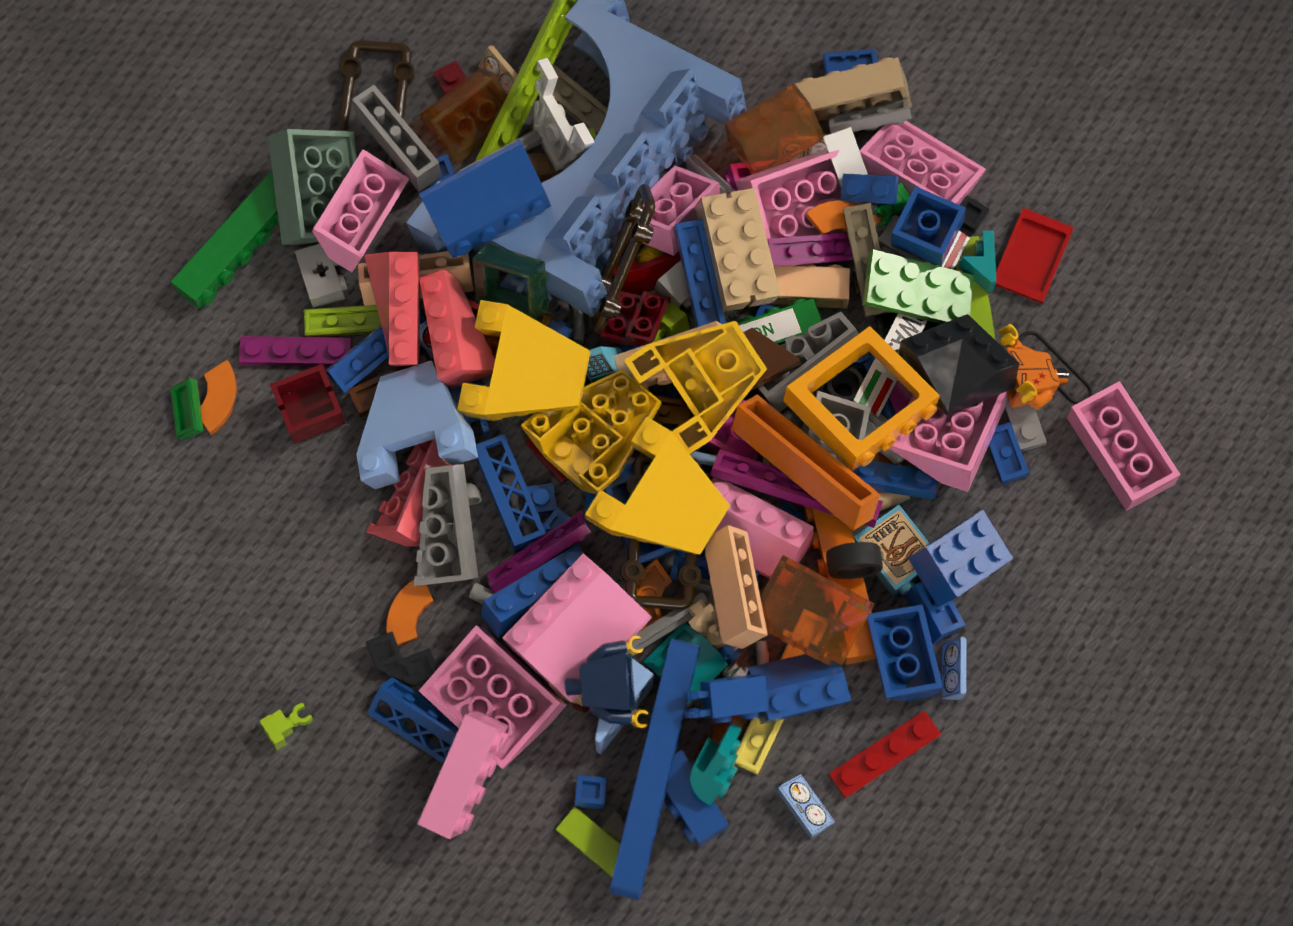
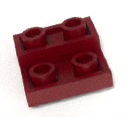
(637, 320)

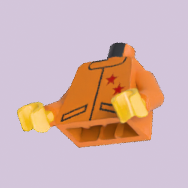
(1036, 374)

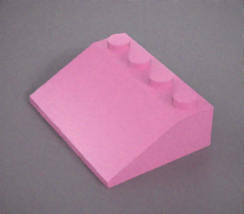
(920, 162)
(793, 190)
(954, 444)
(573, 621)
(494, 682)

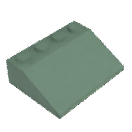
(306, 176)

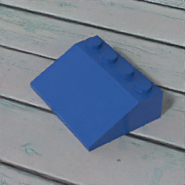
(485, 199)

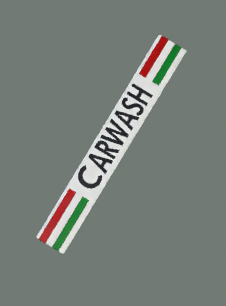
(879, 381)

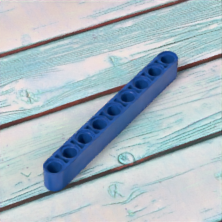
(654, 770)

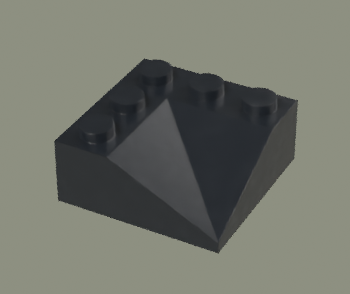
(960, 363)

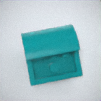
(709, 662)
(715, 767)

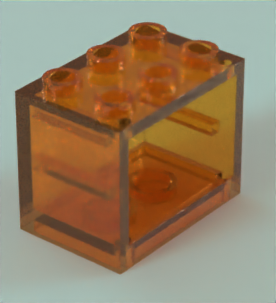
(812, 612)

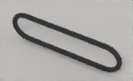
(1064, 361)

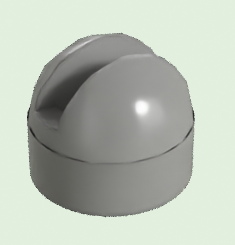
(474, 494)

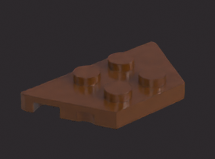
(775, 358)

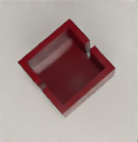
(307, 403)

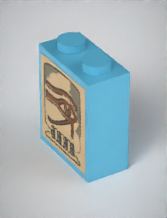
(898, 540)

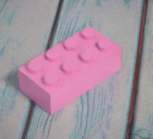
(1123, 446)
(464, 774)

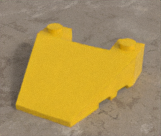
(531, 369)
(709, 370)
(672, 502)

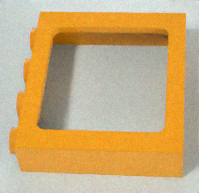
(813, 413)

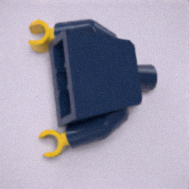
(608, 683)

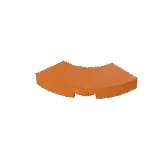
(830, 216)
(220, 396)
(653, 584)
(406, 610)

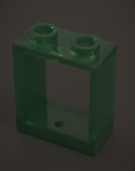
(487, 279)

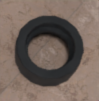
(854, 560)

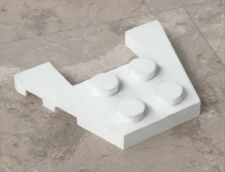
(559, 139)

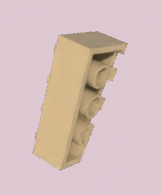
(855, 88)

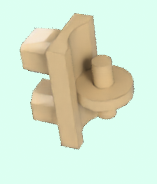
(706, 622)

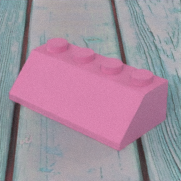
(358, 209)
(768, 528)

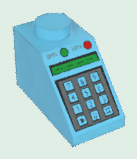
(602, 362)

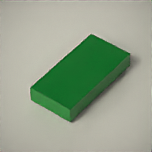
(186, 409)

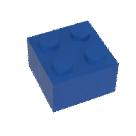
(928, 226)

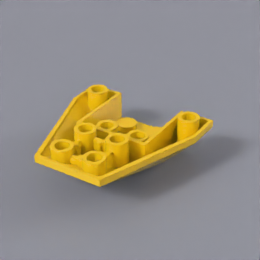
(595, 439)

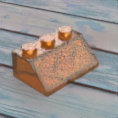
(465, 114)
(774, 130)

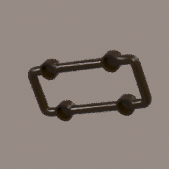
(351, 70)
(637, 224)
(633, 571)

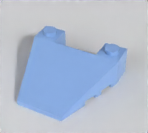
(407, 411)

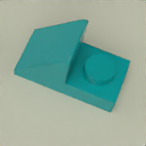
(983, 263)

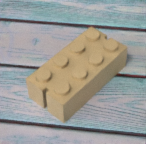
(738, 249)

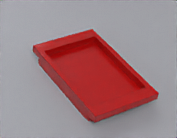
(1032, 255)

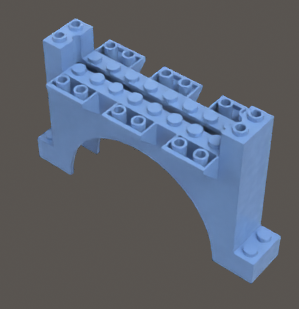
(650, 123)

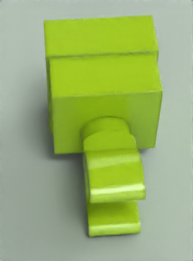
(673, 323)
(279, 727)

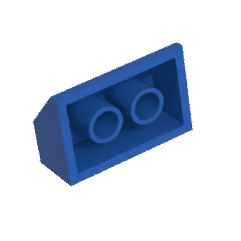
(904, 654)
(801, 687)

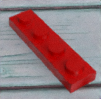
(884, 754)

